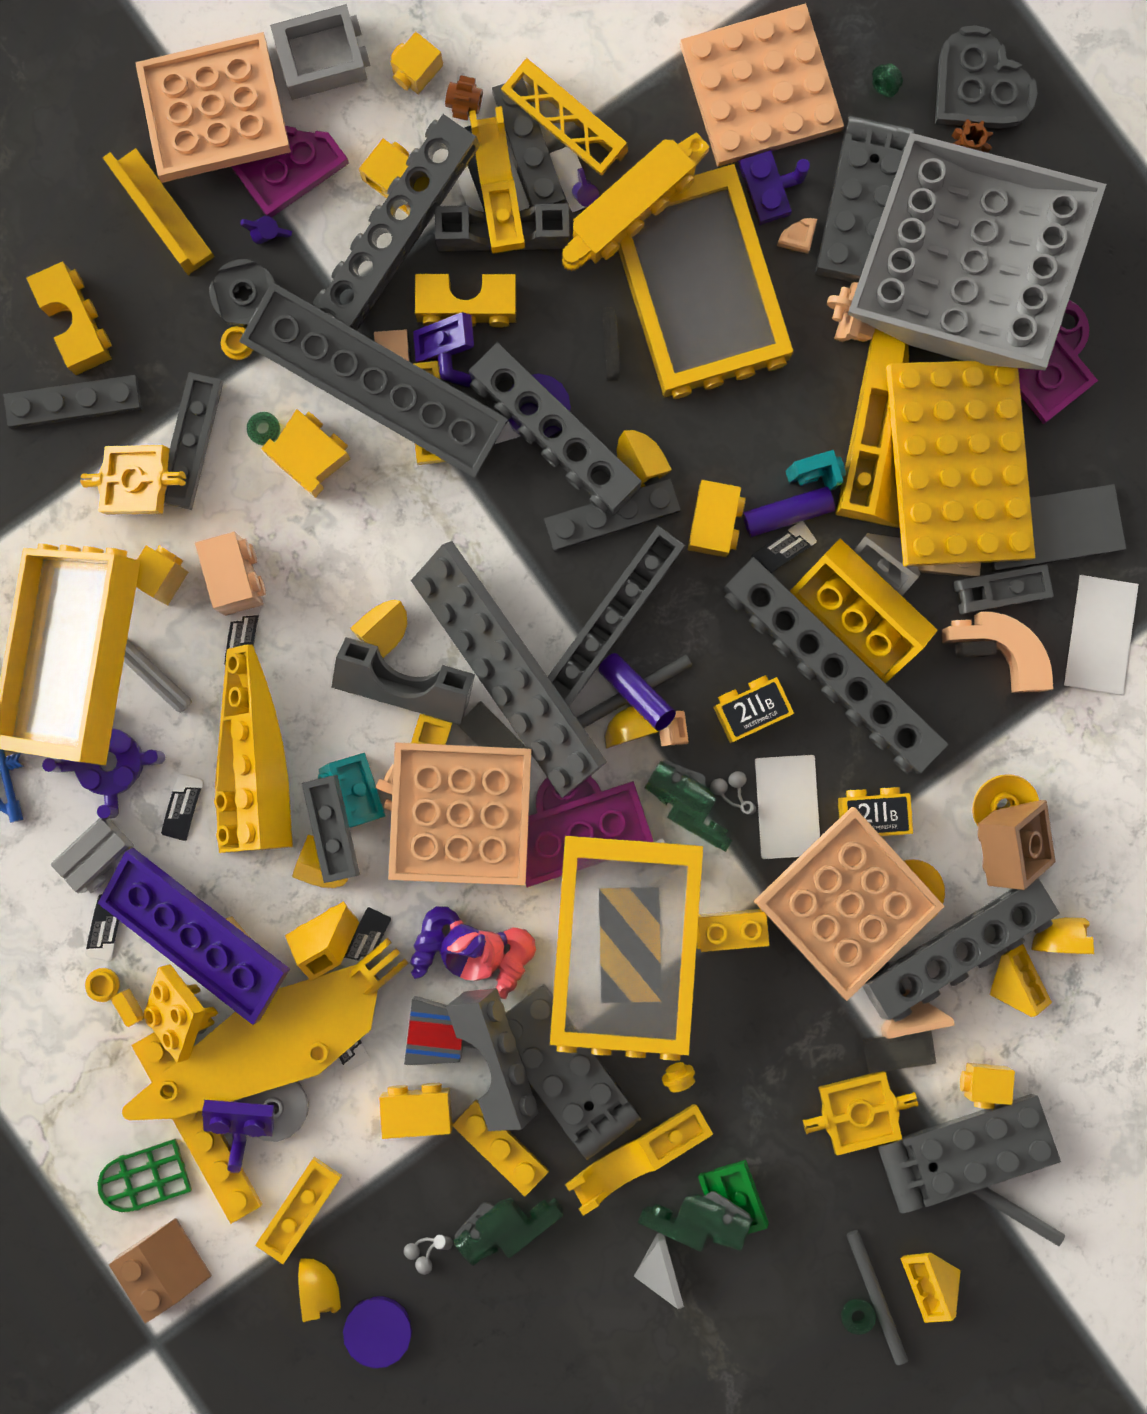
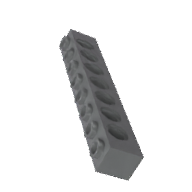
(386, 261)
(925, 741)

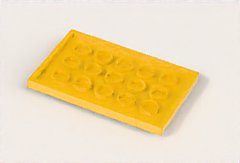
(960, 463)

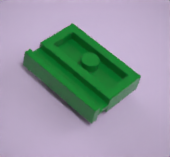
(737, 1186)

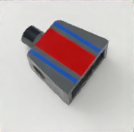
(432, 1035)

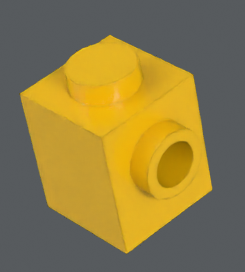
(415, 63)
(987, 1084)

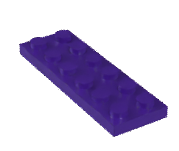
(193, 936)

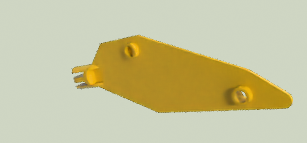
(294, 1040)

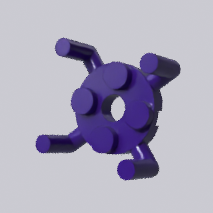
(114, 782)

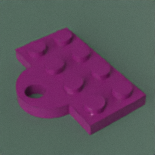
(1065, 374)
(583, 813)

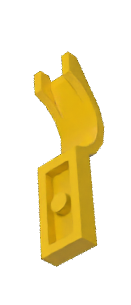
(497, 183)
(639, 1157)

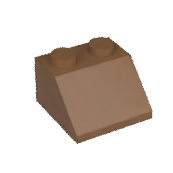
(1016, 845)
(160, 1270)

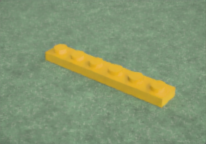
(209, 1149)

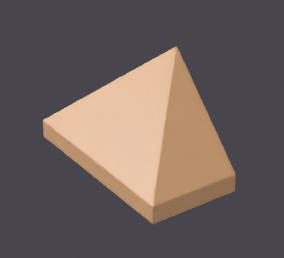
(922, 1019)

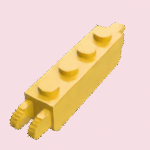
(632, 200)

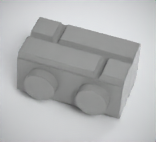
(92, 856)

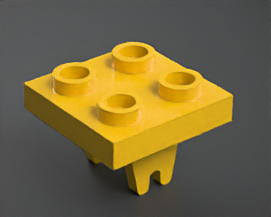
(176, 1013)

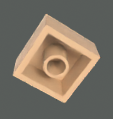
(230, 573)

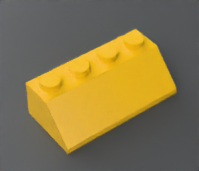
(863, 611)

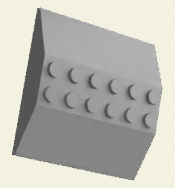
(976, 254)

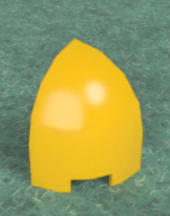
(642, 455)
(383, 626)
(626, 727)
(308, 867)
(1065, 936)
(317, 1289)

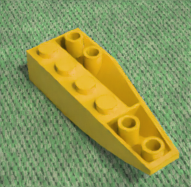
(870, 477)
(251, 762)

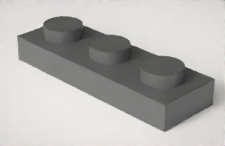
(330, 829)

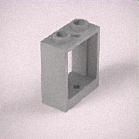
(326, 78)

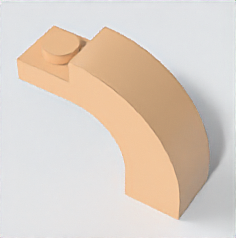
(1021, 647)

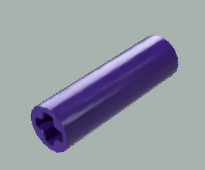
(788, 511)
(637, 691)

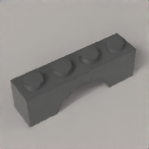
(467, 229)
(364, 672)
(482, 1021)

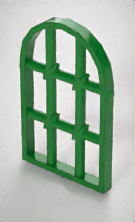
(153, 1165)

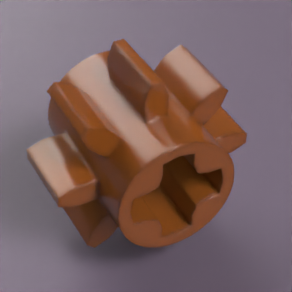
(463, 97)
(975, 133)

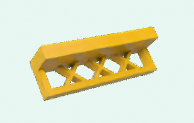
(574, 112)
(160, 210)

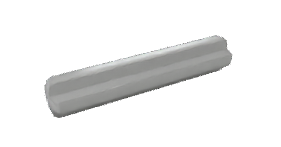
(156, 678)

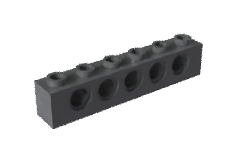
(500, 366)
(615, 614)
(884, 985)

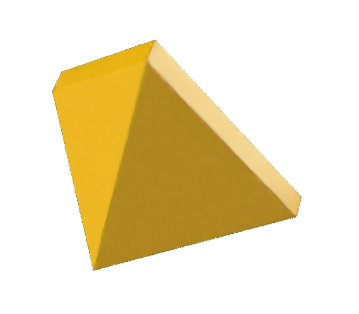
(1019, 983)
(934, 1285)

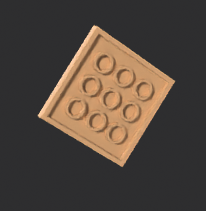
(761, 84)
(212, 107)
(459, 814)
(849, 903)

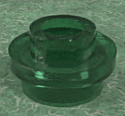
(887, 79)
(273, 430)
(865, 1324)

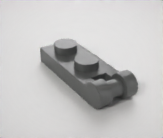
(1005, 589)

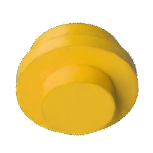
(231, 345)
(102, 984)
(678, 1077)

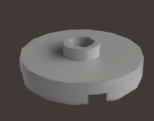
(292, 1109)

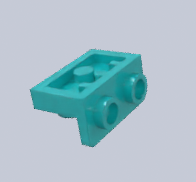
(820, 465)
(357, 789)

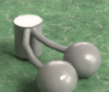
(736, 780)
(424, 1264)

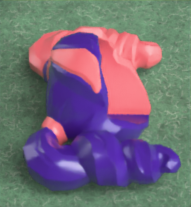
(472, 952)

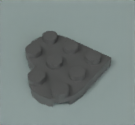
(981, 83)

